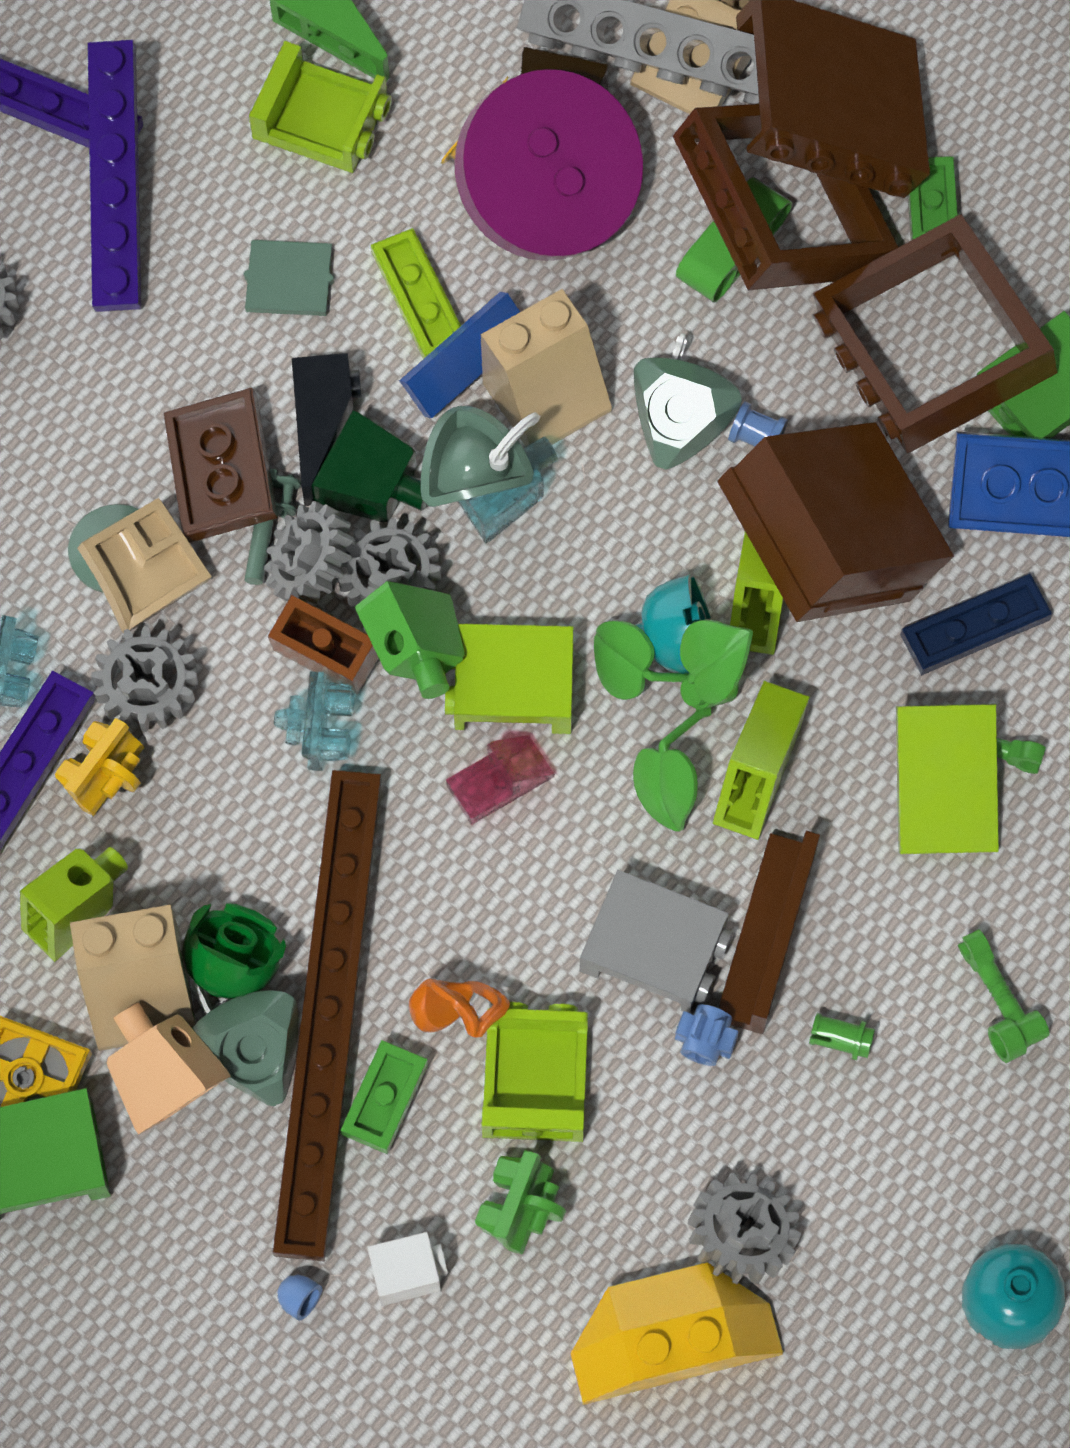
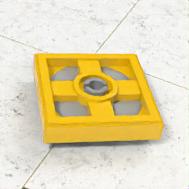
(37, 1063)

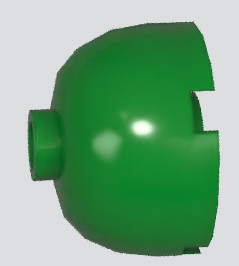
(231, 950)

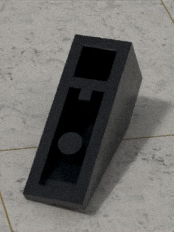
(322, 404)

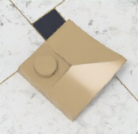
(143, 564)

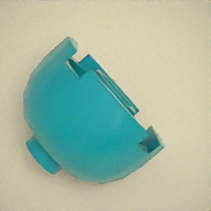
(668, 614)
(1013, 1296)

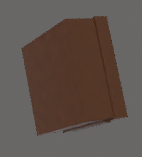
(835, 520)

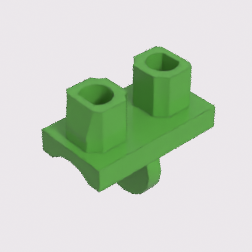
(526, 1205)

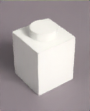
(406, 1268)

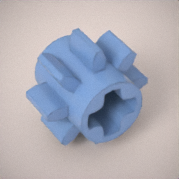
(706, 1035)

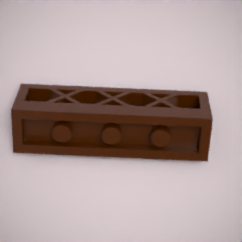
(768, 930)

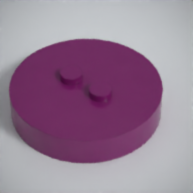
(548, 165)

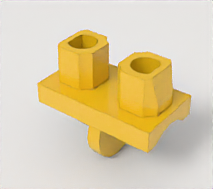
(105, 768)

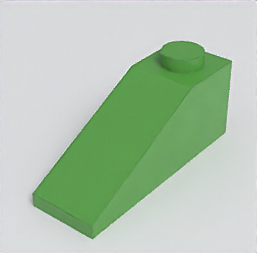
(336, 29)

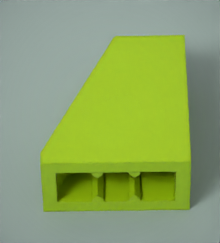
(756, 600)
(760, 760)

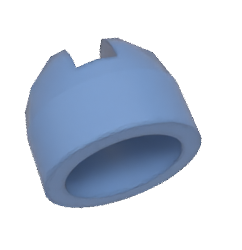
(299, 1296)

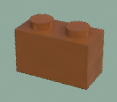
(323, 644)

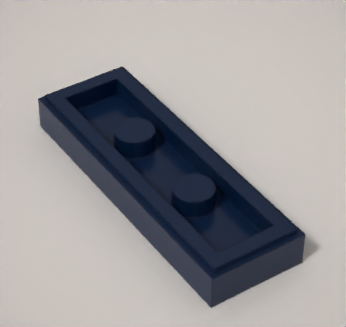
(976, 624)

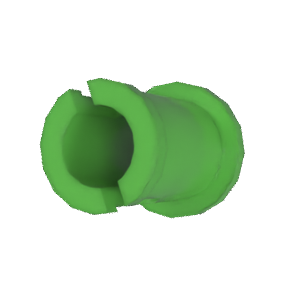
(842, 1036)

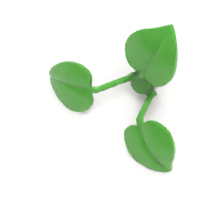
(715, 662)

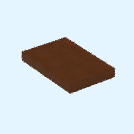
(220, 465)

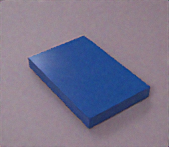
(1010, 484)

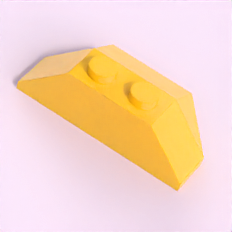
(670, 1332)

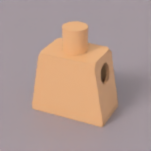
(161, 1067)

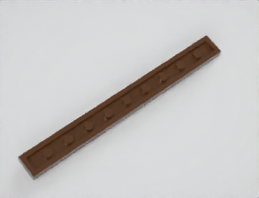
(327, 1017)

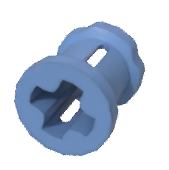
(754, 426)

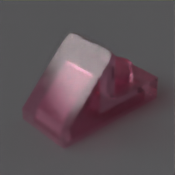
(507, 773)

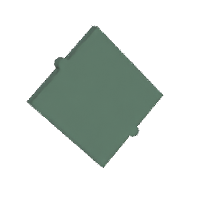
(288, 277)

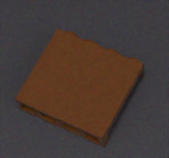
(837, 96)

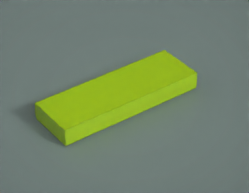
(415, 290)

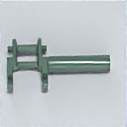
(262, 532)

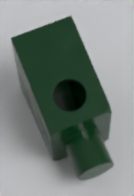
(368, 472)

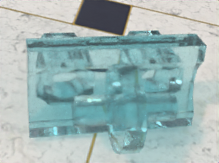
(17, 647)
(318, 742)

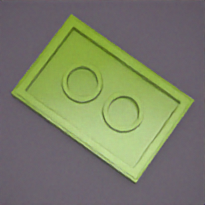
(947, 779)

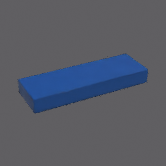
(456, 360)

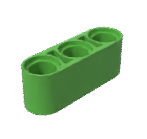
(708, 263)

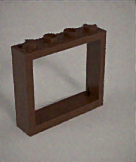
(741, 218)
(970, 398)

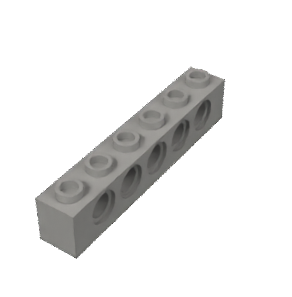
(544, 24)

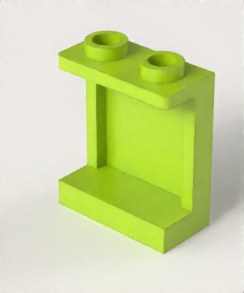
(318, 111)
(513, 676)
(536, 1074)

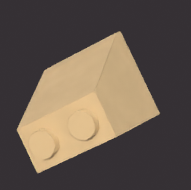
(547, 367)
(131, 962)

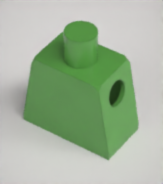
(413, 634)

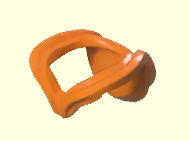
(441, 1003)

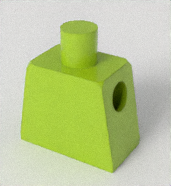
(67, 893)

